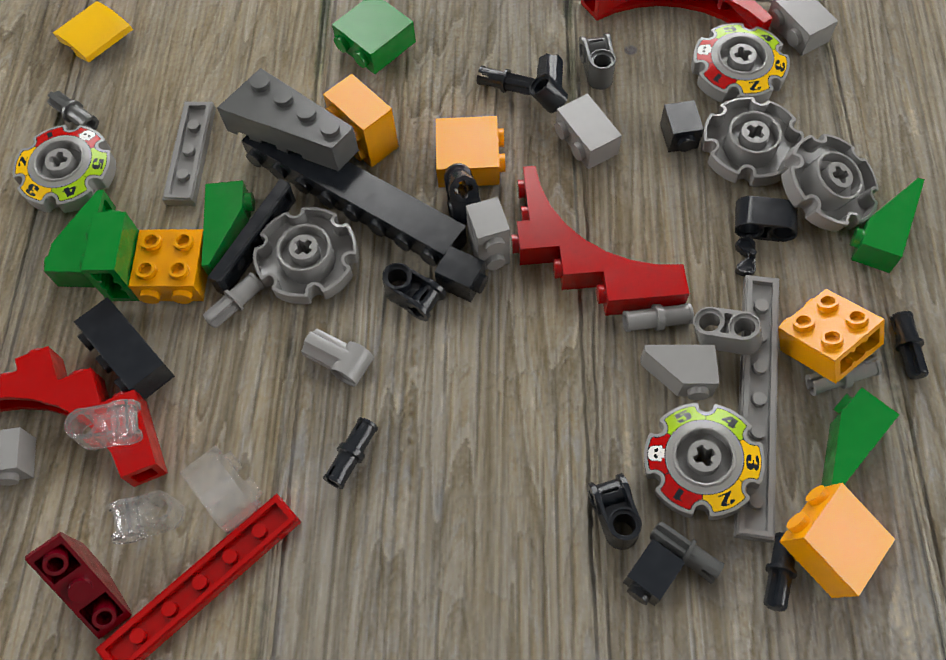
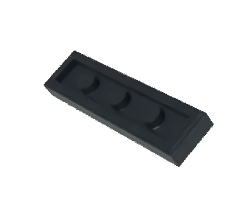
(240, 253)

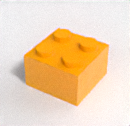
(368, 116)

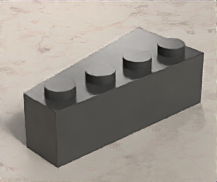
(283, 117)

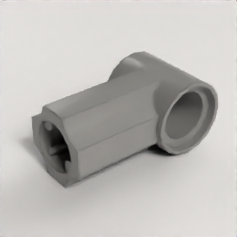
(344, 360)

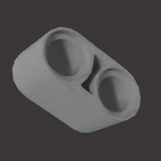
(729, 325)

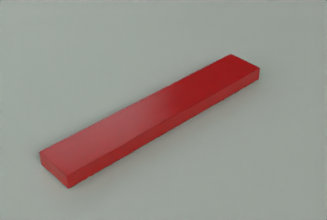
(200, 583)

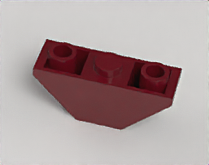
(80, 583)

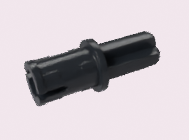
(504, 80)
(909, 344)
(780, 576)

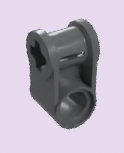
(598, 60)

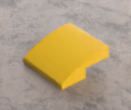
(93, 31)

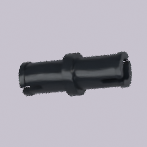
(350, 453)

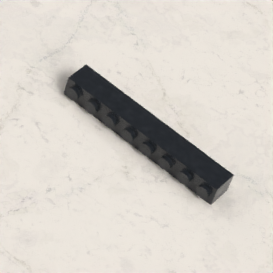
(366, 200)

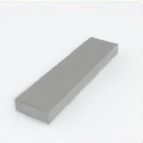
(189, 154)

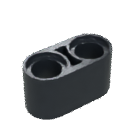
(766, 218)

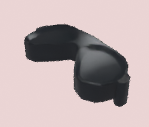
(746, 247)

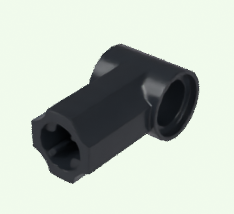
(548, 84)

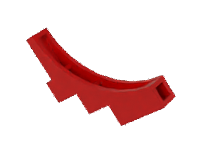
(730, 11)
(580, 264)
(44, 386)

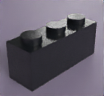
(122, 349)

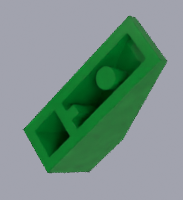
(225, 215)
(886, 232)
(64, 255)
(854, 434)

